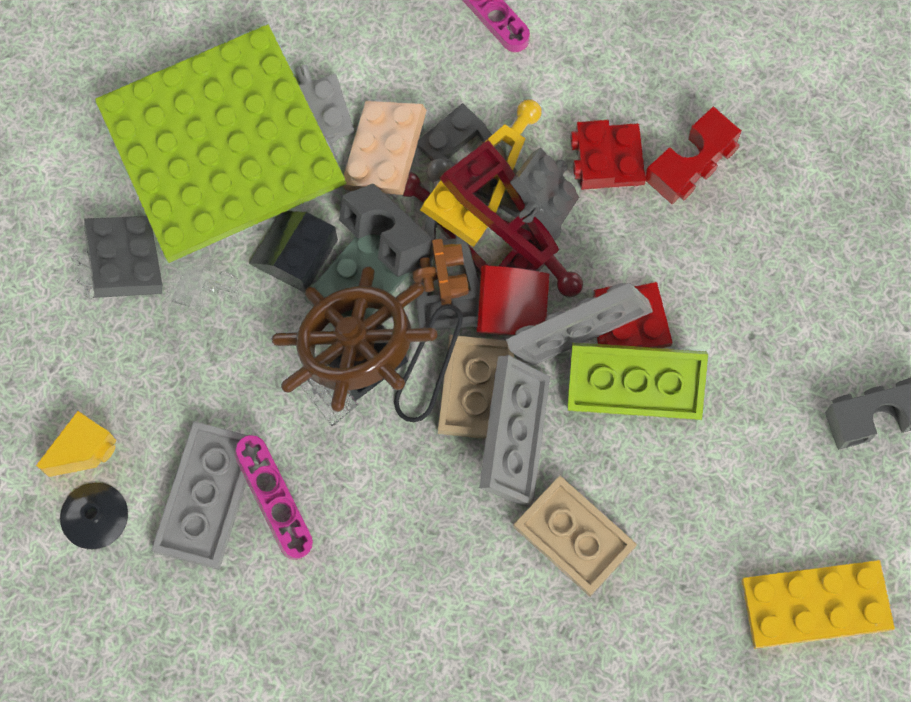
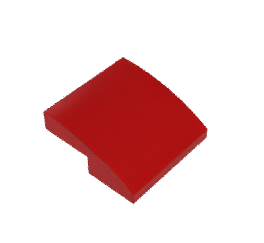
(511, 299)

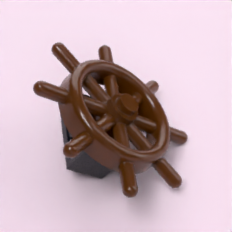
(360, 349)

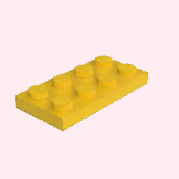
(817, 604)

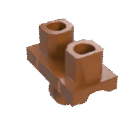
(444, 257)

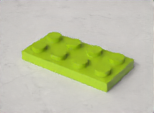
(637, 381)

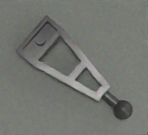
(452, 135)
(468, 303)

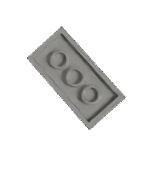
(583, 323)
(514, 431)
(203, 498)

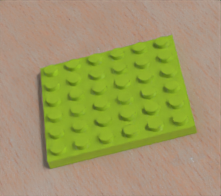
(219, 142)

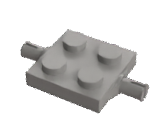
(327, 105)

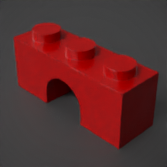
(676, 175)

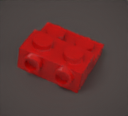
(607, 155)
(645, 331)

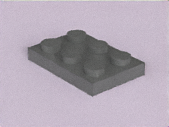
(122, 256)

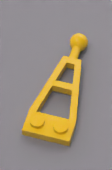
(448, 211)

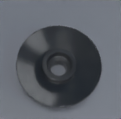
(105, 526)

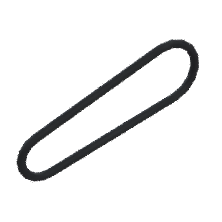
(443, 370)

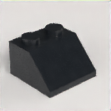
(295, 248)

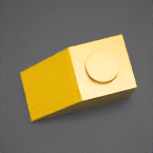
(78, 447)

